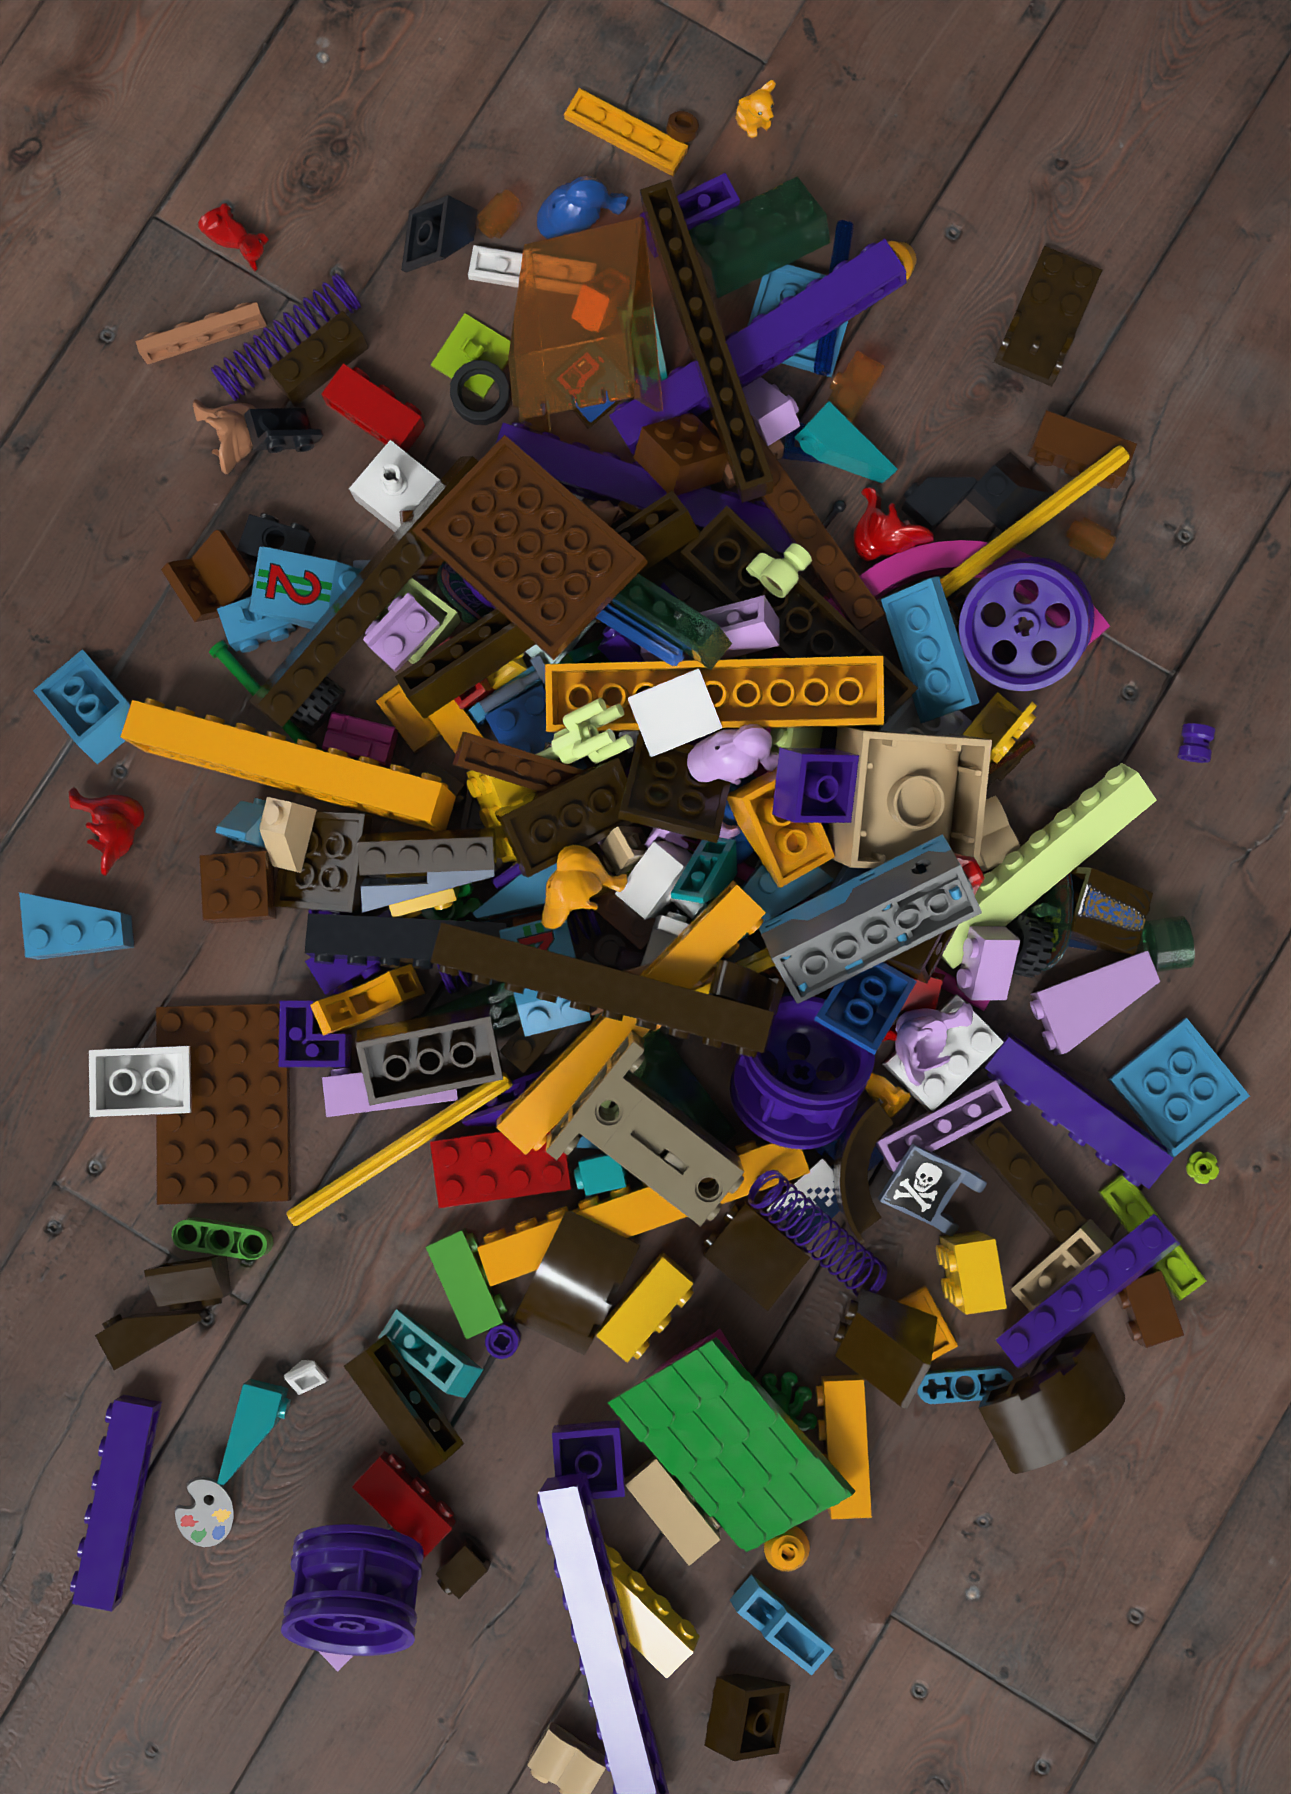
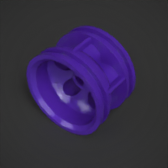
(1055, 585)
(795, 1105)
(353, 1590)

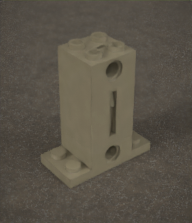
(649, 1137)

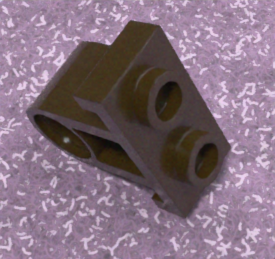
(746, 986)

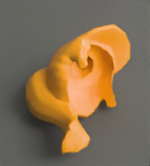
(574, 882)

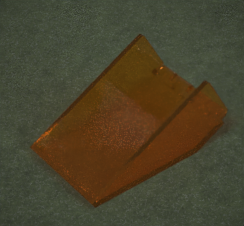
(584, 324)

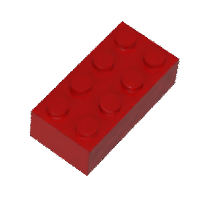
(493, 1169)

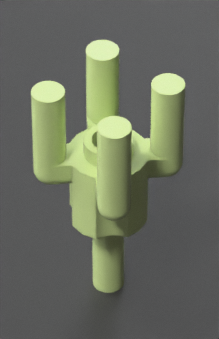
(582, 737)

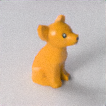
(756, 110)
(892, 1097)

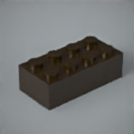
(429, 1054)

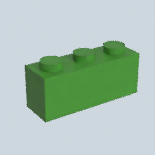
(466, 1283)

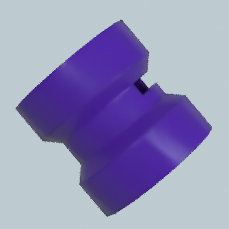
(1196, 743)
(507, 1336)

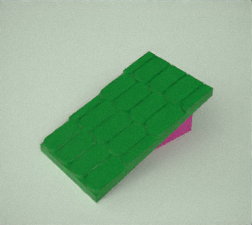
(730, 1443)

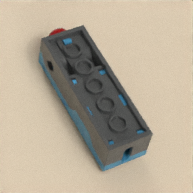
(873, 917)

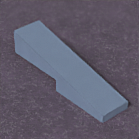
(392, 890)

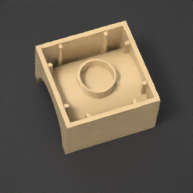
(911, 793)

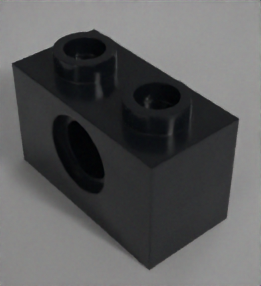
(264, 529)

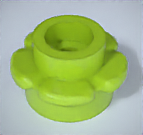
(1194, 1163)

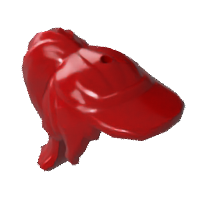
(885, 534)
(113, 821)

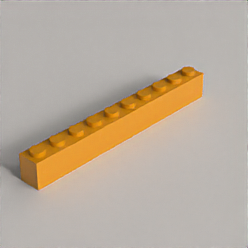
(682, 963)

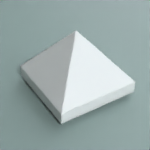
(305, 1376)

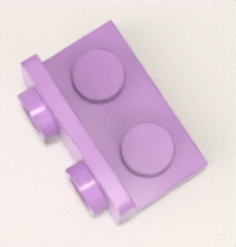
(400, 631)

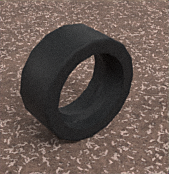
(485, 368)

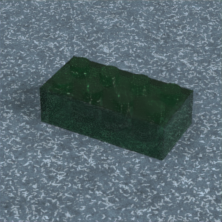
(759, 236)

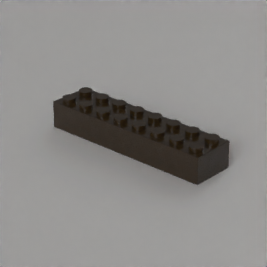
(806, 620)

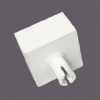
(392, 485)
(654, 878)

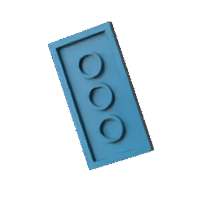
(930, 649)

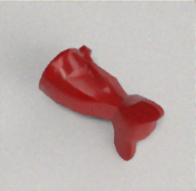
(227, 232)

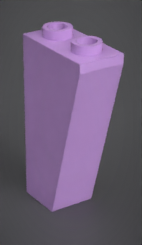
(1089, 1001)

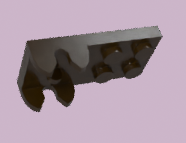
(1048, 316)
(565, 815)

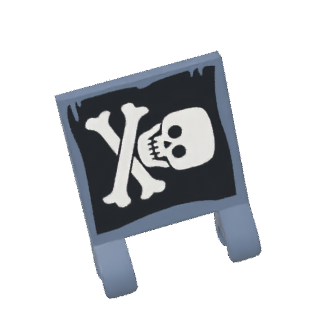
(926, 1184)

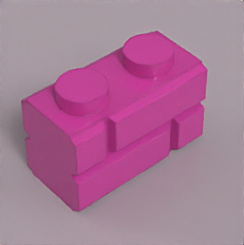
(361, 738)

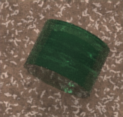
(1169, 943)

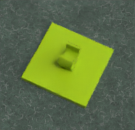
(468, 343)

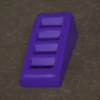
(505, 874)

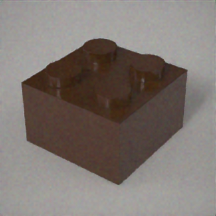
(681, 454)
(237, 887)

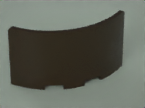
(852, 1166)
(574, 1281)
(1055, 1409)

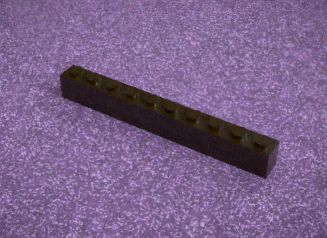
(706, 341)
(353, 609)
(497, 641)
(604, 988)

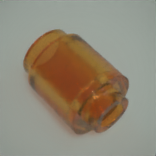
(499, 214)
(1090, 538)

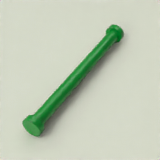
(220, 651)

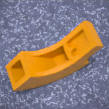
(367, 1000)

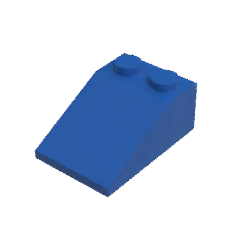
(866, 1005)

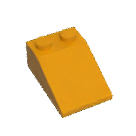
(782, 845)

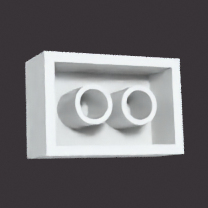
(967, 1051)

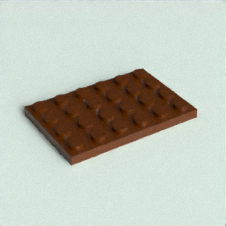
(530, 547)
(240, 1099)

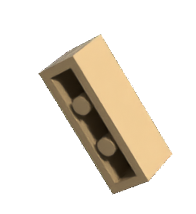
(673, 1510)

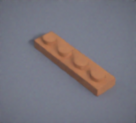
(194, 335)

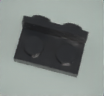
(281, 429)

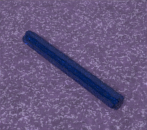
(840, 253)

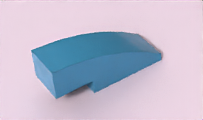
(781, 1624)

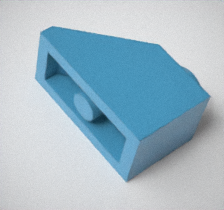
(244, 823)

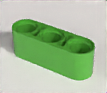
(207, 1243)

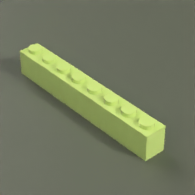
(1055, 852)

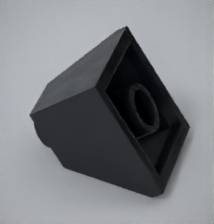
(437, 231)
(1008, 492)

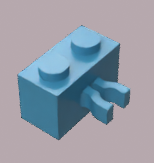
(248, 629)

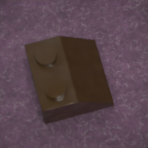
(189, 1281)
(746, 1716)

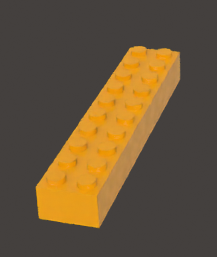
(742, 690)
(288, 765)
(624, 1213)

